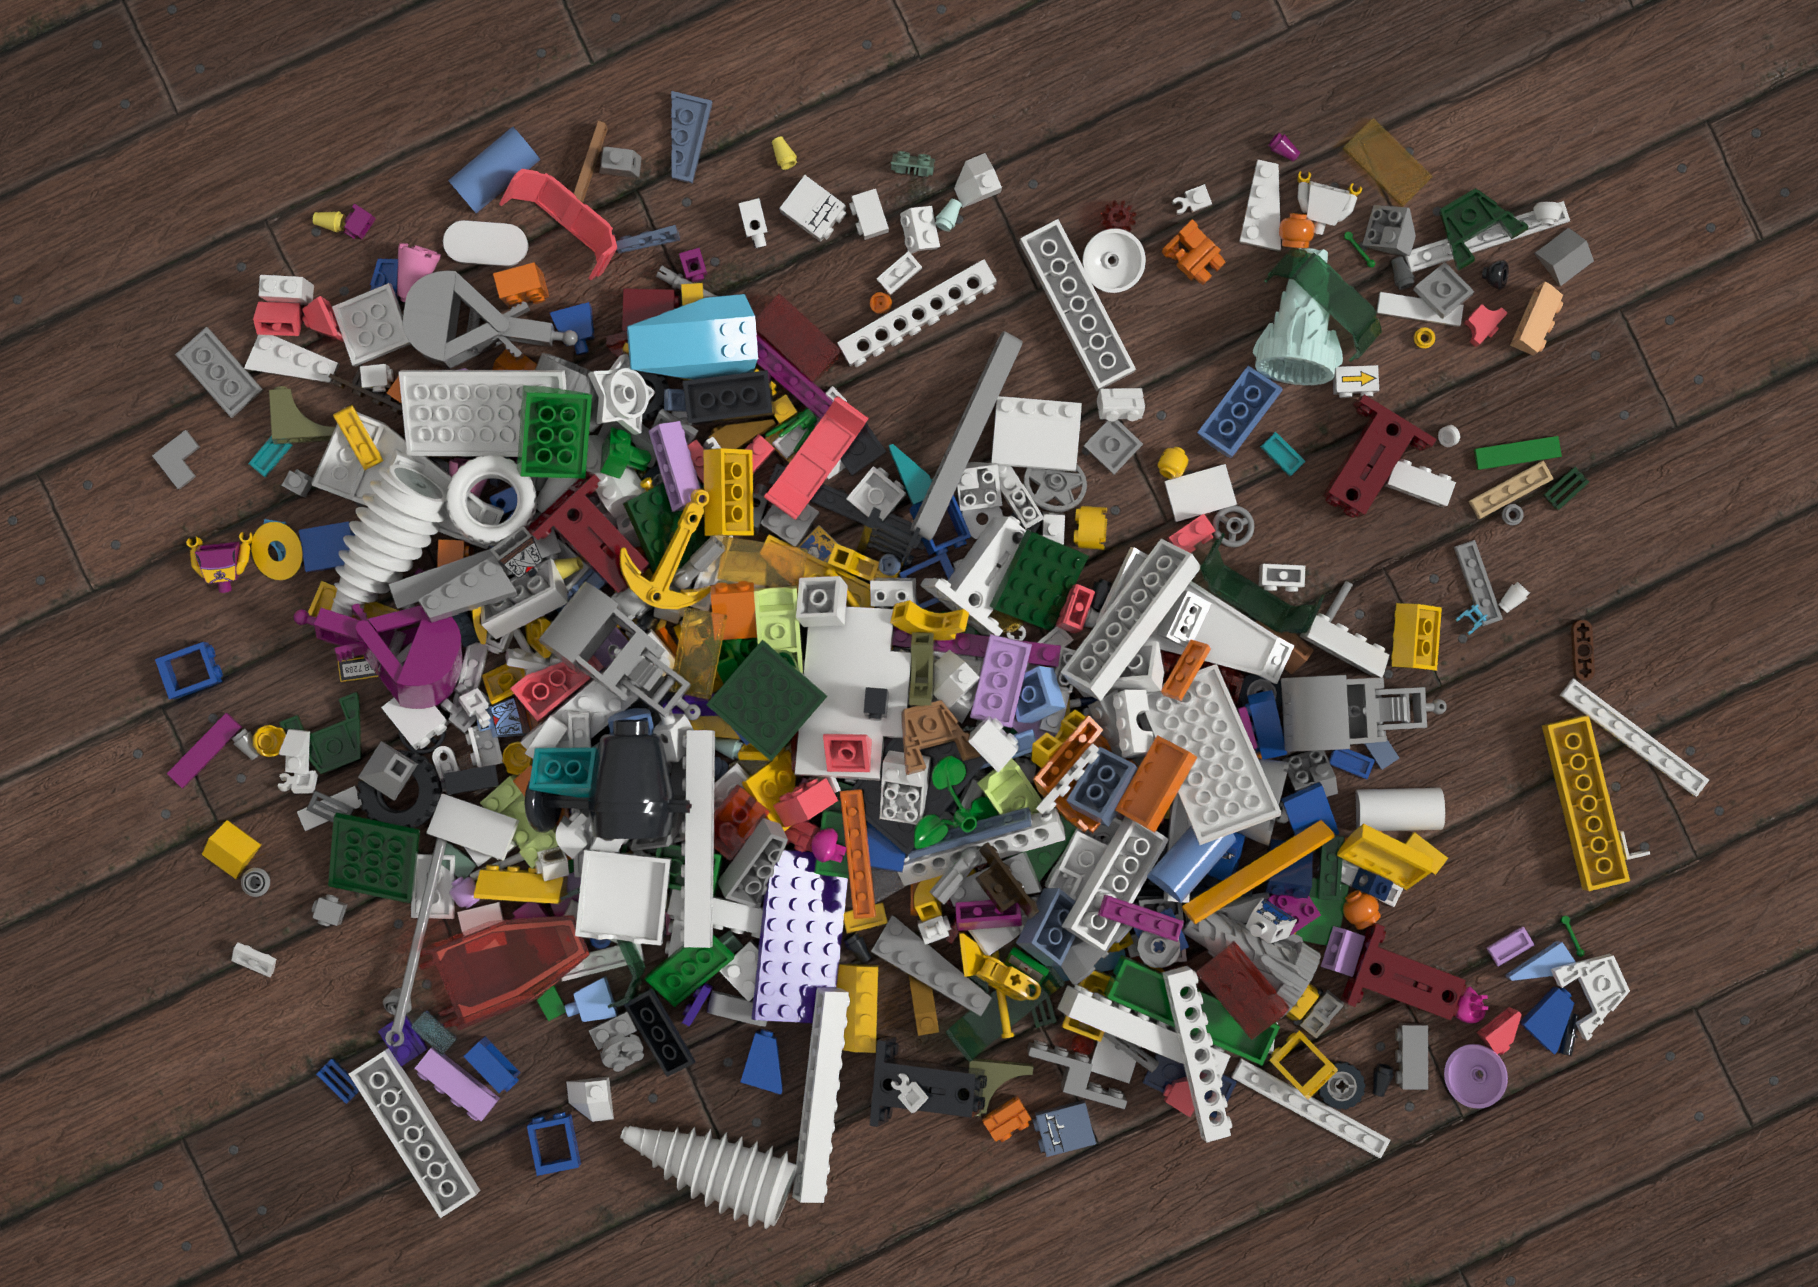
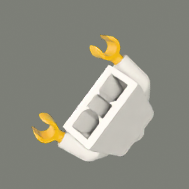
(1325, 203)

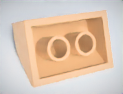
(1537, 319)

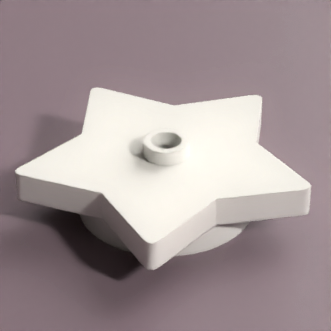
(621, 395)

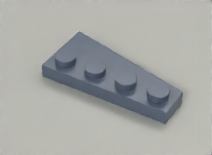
(688, 130)

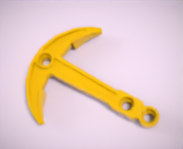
(669, 563)

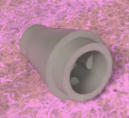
(244, 742)

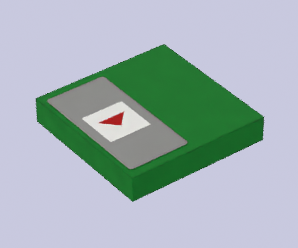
(1027, 966)

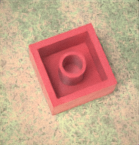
(805, 801)

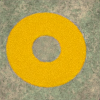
(276, 532)

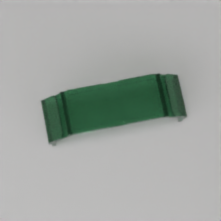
(1332, 294)
(1253, 598)
(632, 959)
(975, 1033)

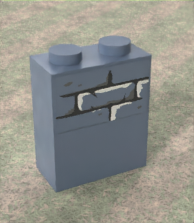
(1064, 1128)

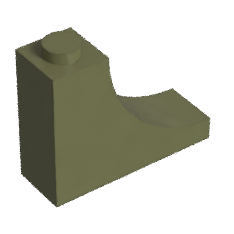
(290, 424)
(998, 1073)

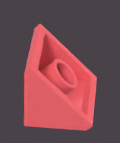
(847, 752)

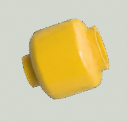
(1173, 463)

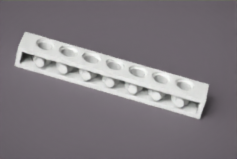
(979, 272)
(1044, 831)
(1174, 982)

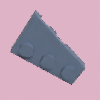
(648, 239)

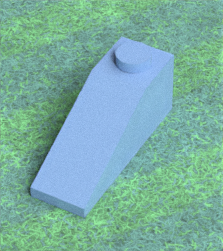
(1542, 963)

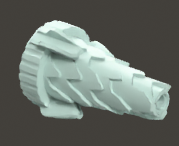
(1298, 343)

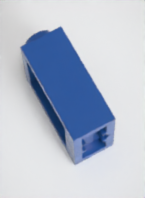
(959, 524)
(946, 565)
(169, 678)
(493, 1065)
(557, 1165)

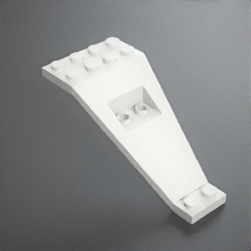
(344, 475)
(1230, 634)

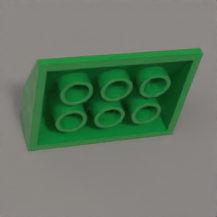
(553, 432)

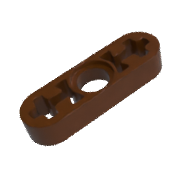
(1577, 635)

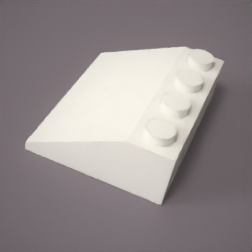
(1036, 433)

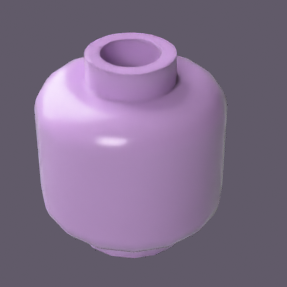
(463, 892)

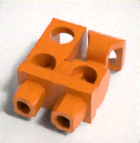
(1201, 253)

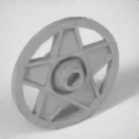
(1055, 485)

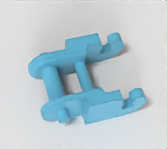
(1468, 613)

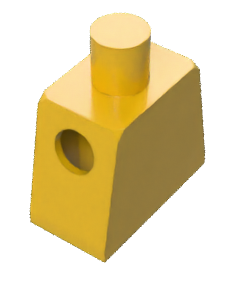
(1304, 1003)

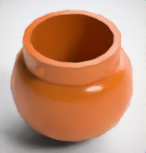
(1296, 231)
(1361, 909)

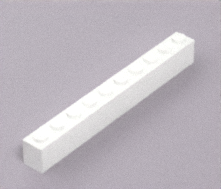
(698, 839)
(820, 1095)

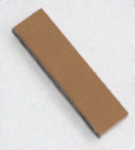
(590, 161)

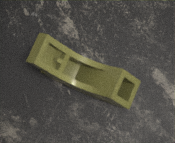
(922, 669)

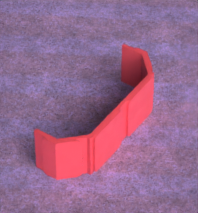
(567, 210)
(816, 458)

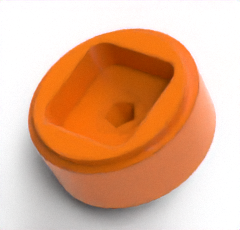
(880, 303)

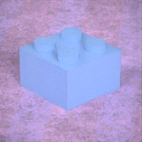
(1039, 695)

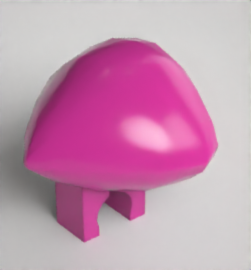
(825, 846)
(1471, 1006)

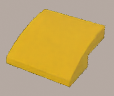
(475, 617)

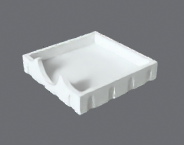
(623, 897)

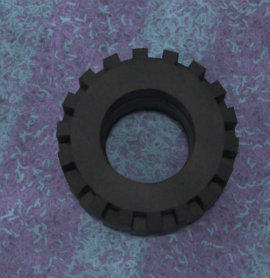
(657, 404)

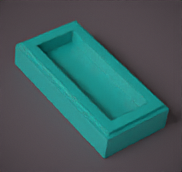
(1282, 454)
(269, 456)

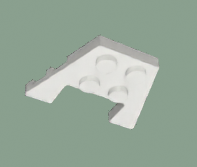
(1602, 985)

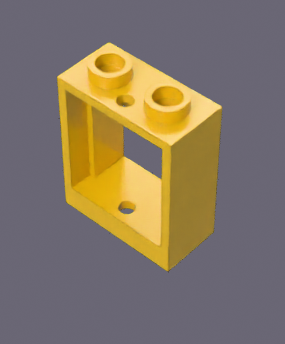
(1318, 1079)

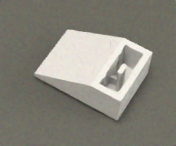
(902, 794)

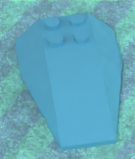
(697, 340)

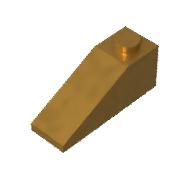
(739, 435)
(923, 1007)

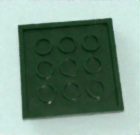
(657, 524)
(1038, 580)
(767, 700)
(373, 857)

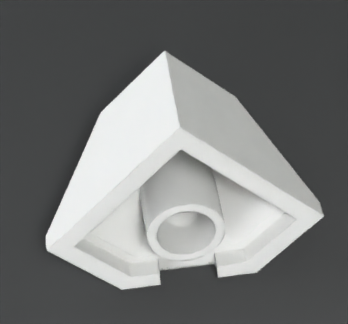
(977, 181)
(952, 678)
(591, 1098)

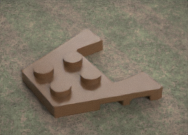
(930, 727)

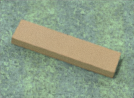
(1511, 490)

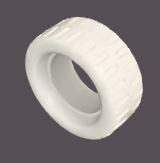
(469, 476)

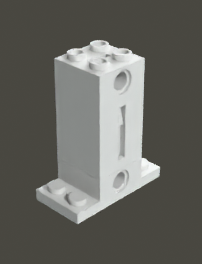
(980, 574)

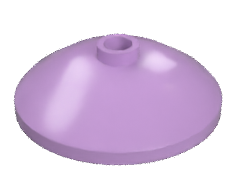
(1463, 1077)

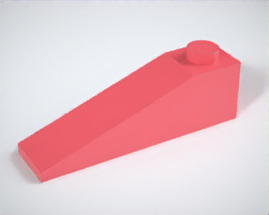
(550, 688)

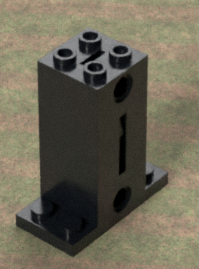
(940, 1082)

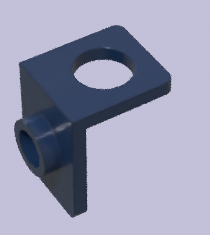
(1376, 885)

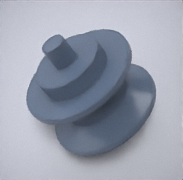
(721, 768)

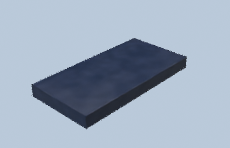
(1171, 1070)

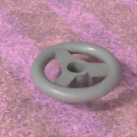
(1240, 523)

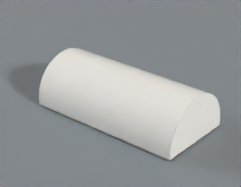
(1401, 809)

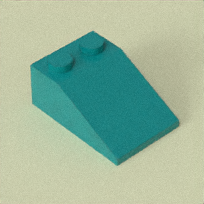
(913, 477)
(563, 771)

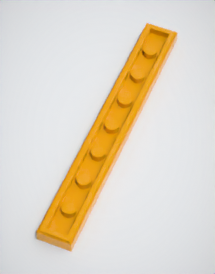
(1258, 872)

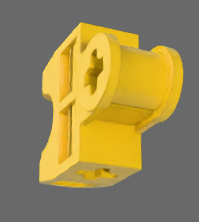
(1007, 979)

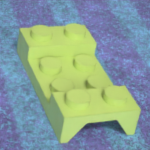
(777, 620)
(1009, 789)
(509, 801)

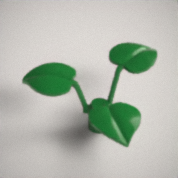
(930, 829)

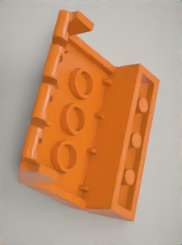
(1061, 762)

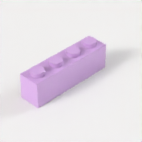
(675, 463)
(457, 1083)

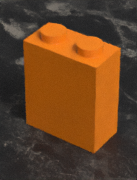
(739, 606)

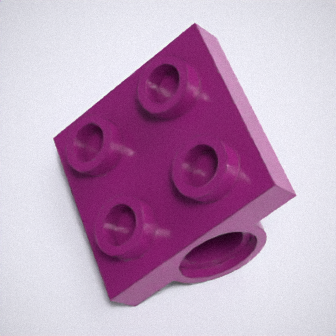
(1299, 908)

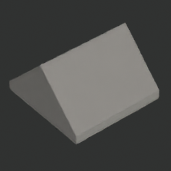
(1565, 256)

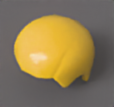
(268, 740)
(516, 759)

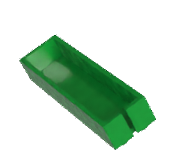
(1145, 992)

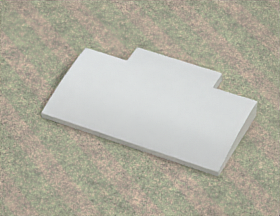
(842, 665)

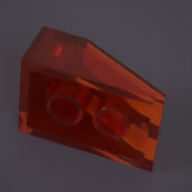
(736, 821)

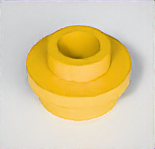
(1430, 338)

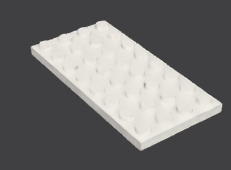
(467, 409)
(1226, 782)

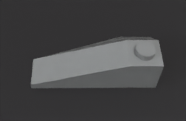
(1082, 957)

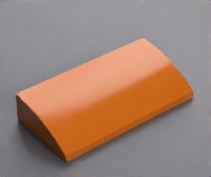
(1156, 783)

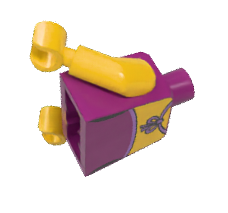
(220, 561)

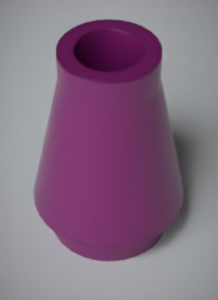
(1283, 146)

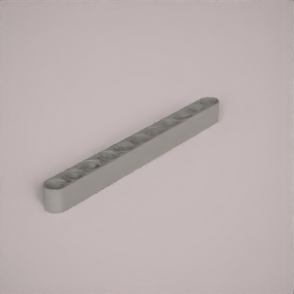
(966, 435)

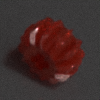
(1113, 211)

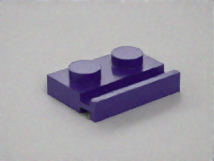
(692, 1010)
(410, 1048)

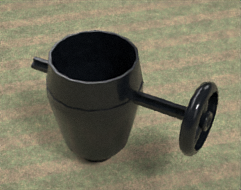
(628, 790)

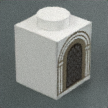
(552, 863)

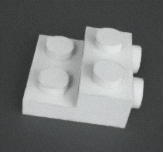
(877, 492)

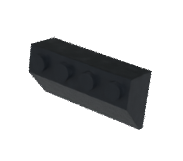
(659, 1032)

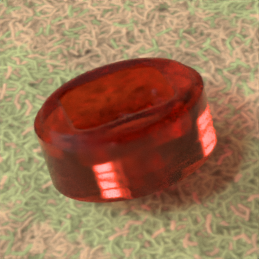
(1082, 1044)

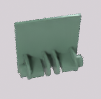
(903, 159)

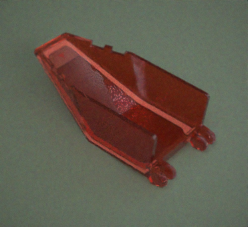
(504, 964)

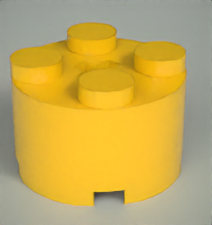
(1091, 527)

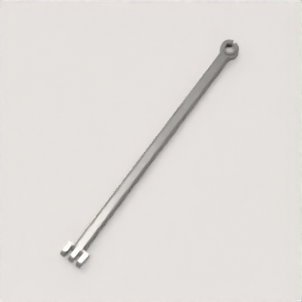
(417, 943)

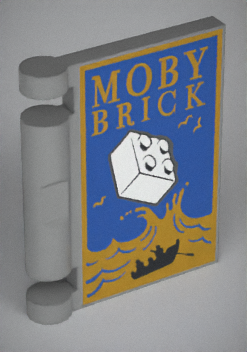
(819, 544)

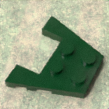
(1470, 217)
(337, 743)

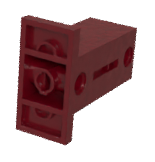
(1373, 457)
(588, 532)
(1402, 978)

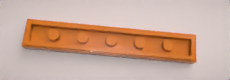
(858, 854)

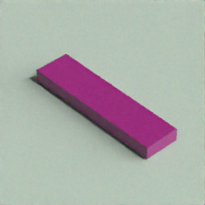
(204, 750)
(1140, 918)

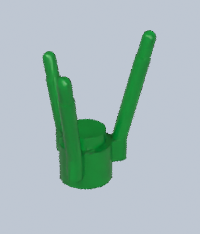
(803, 419)

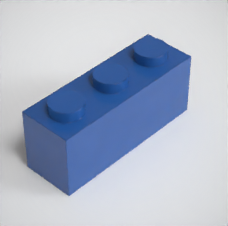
(1266, 724)

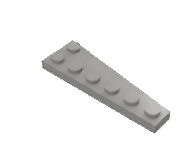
(911, 955)

